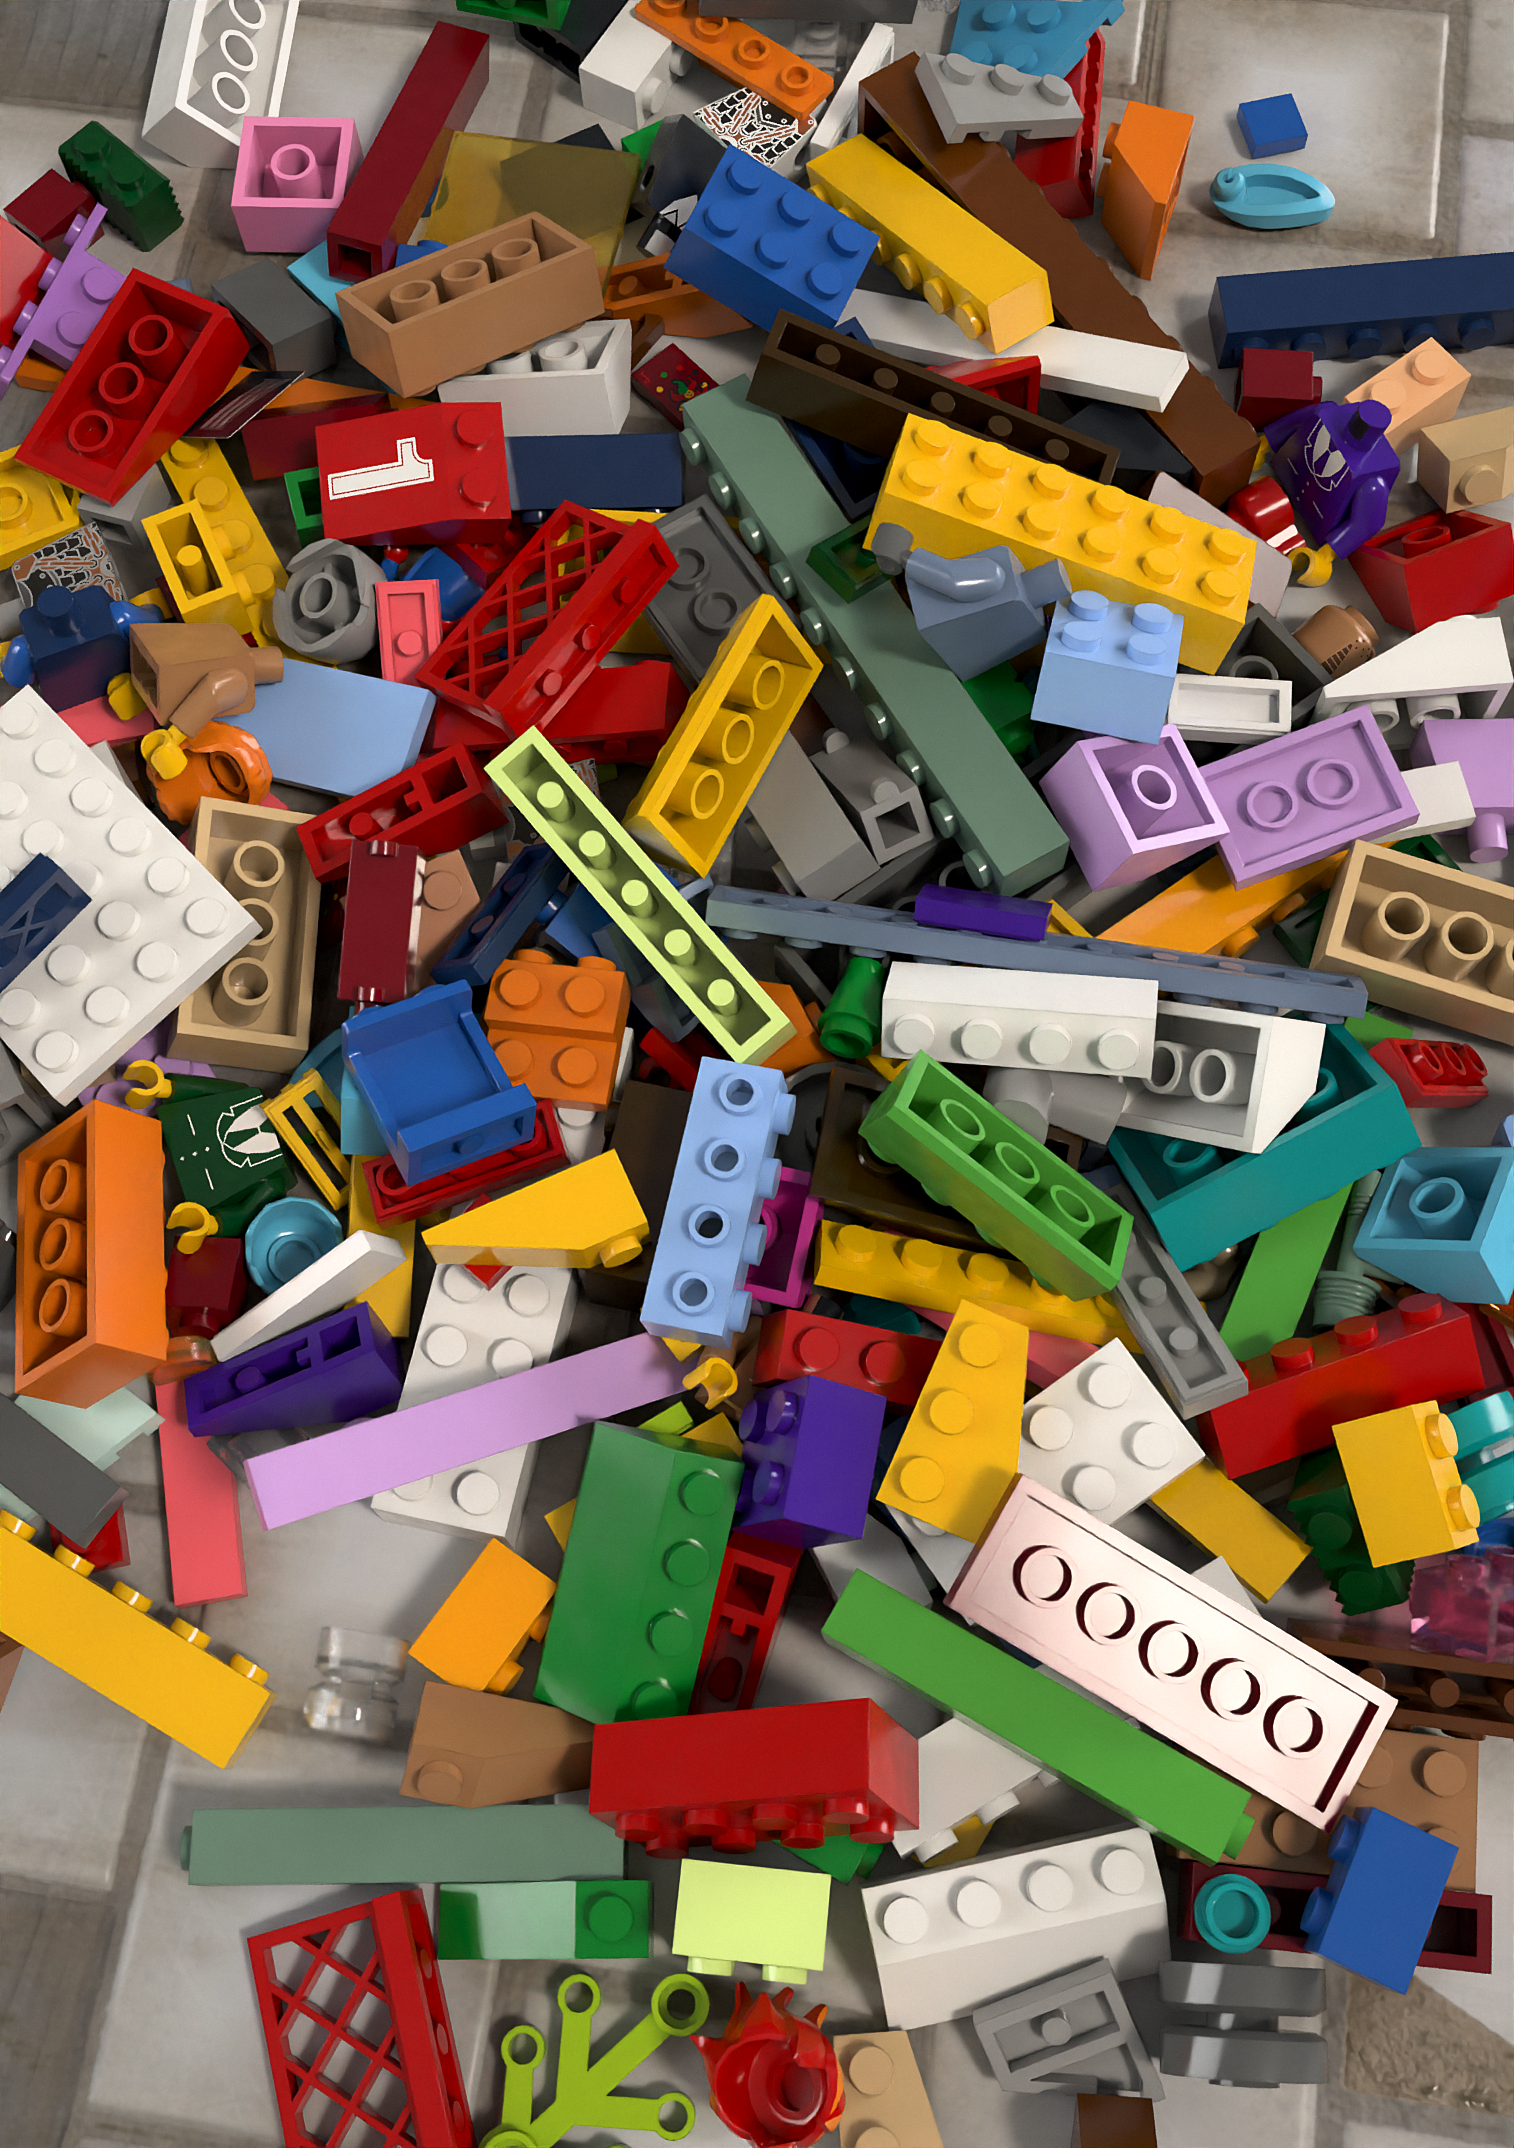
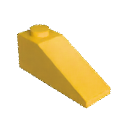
(559, 1222)

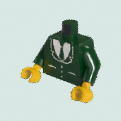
(220, 1148)

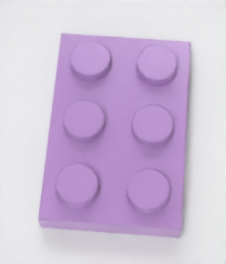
(1307, 797)

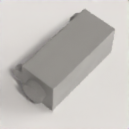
(873, 794)

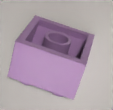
(1131, 806)

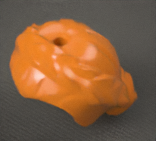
(220, 765)

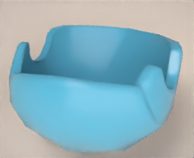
(288, 1240)

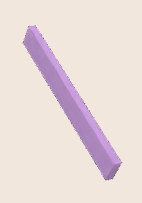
(463, 1427)

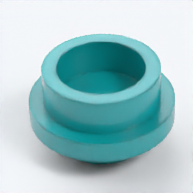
(1232, 1913)

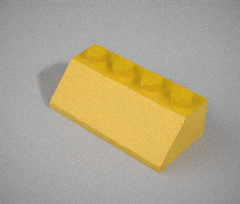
(723, 740)

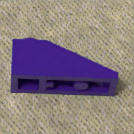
(302, 1379)

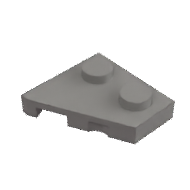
(1068, 2038)

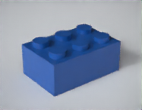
(770, 246)

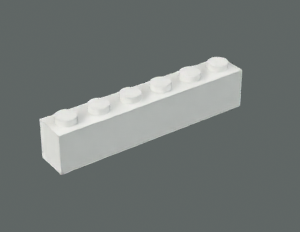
(974, 1776)

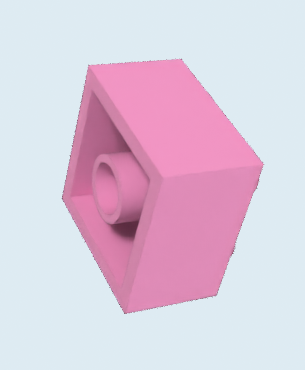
(292, 180)

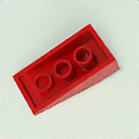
(134, 388)

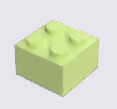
(751, 1917)

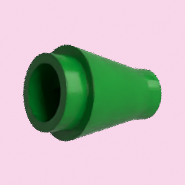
(854, 1012)

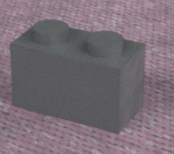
(278, 320)

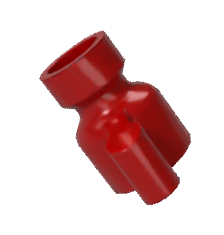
(1266, 513)

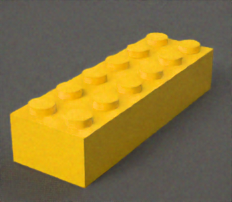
(979, 495)

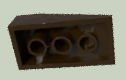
(860, 1183)

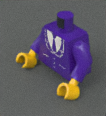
(1335, 474)

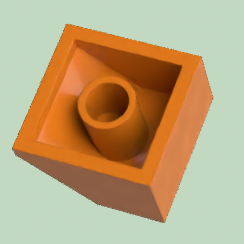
(1143, 180)

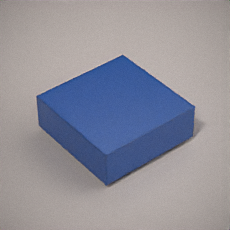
(1272, 126)

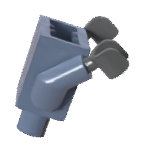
(973, 606)

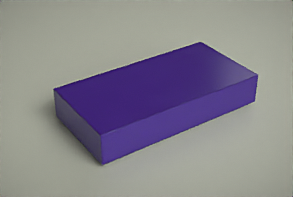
(982, 912)

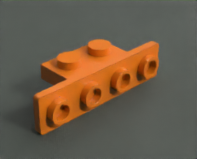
(740, 55)

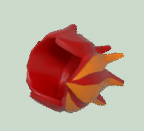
(773, 2073)

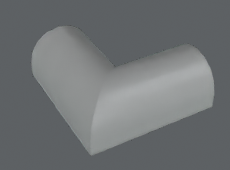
(1069, 1100)

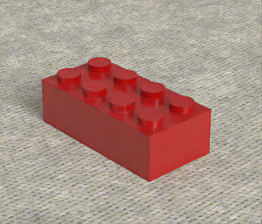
(756, 1778)

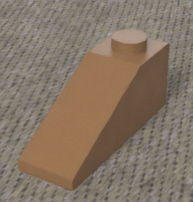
(493, 1749)

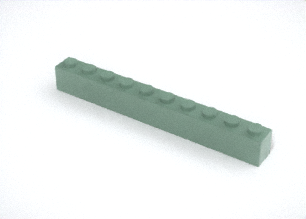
(875, 647)

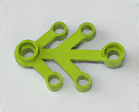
(583, 2092)

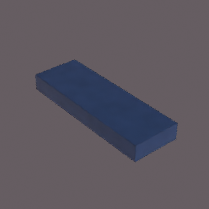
(502, 917)

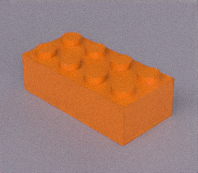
(90, 1256)

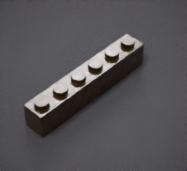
(867, 394)

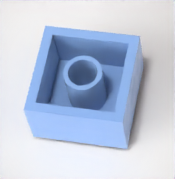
(1109, 667)

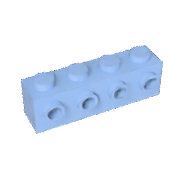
(717, 1203)

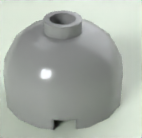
(329, 603)

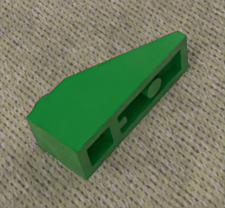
(547, 1920)

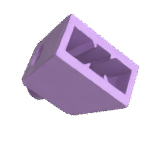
(1487, 766)

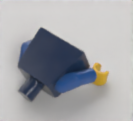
(76, 642)

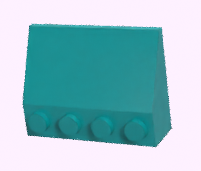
(1216, 1196)

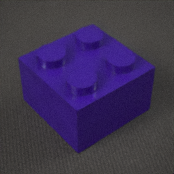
(808, 1462)

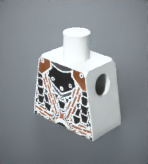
(762, 131)

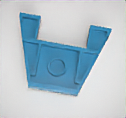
(1030, 34)

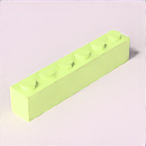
(640, 899)

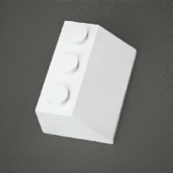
(559, 386)
(1223, 1076)

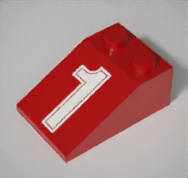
(416, 476)

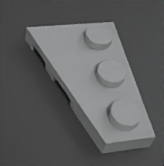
(995, 100)

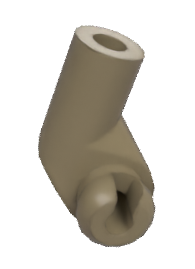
(1214, 1277)

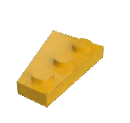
(964, 1426)

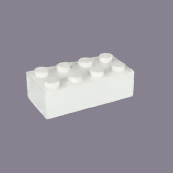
(1092, 1439)

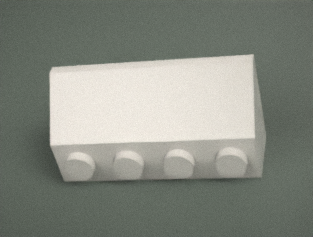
(212, 71)
(1014, 1920)

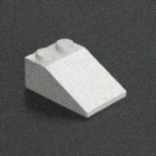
(1439, 673)

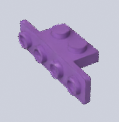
(72, 307)

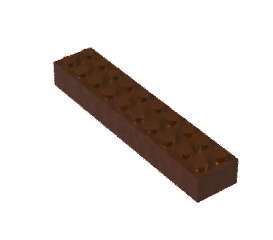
(1081, 285)

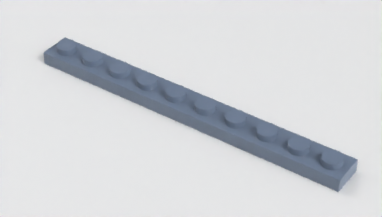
(1189, 975)

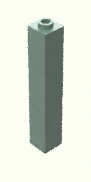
(400, 1845)

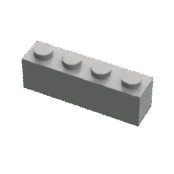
(806, 828)

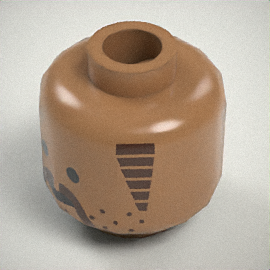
(1338, 639)

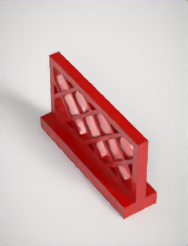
(570, 637)
(418, 2027)

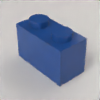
(1377, 1897)

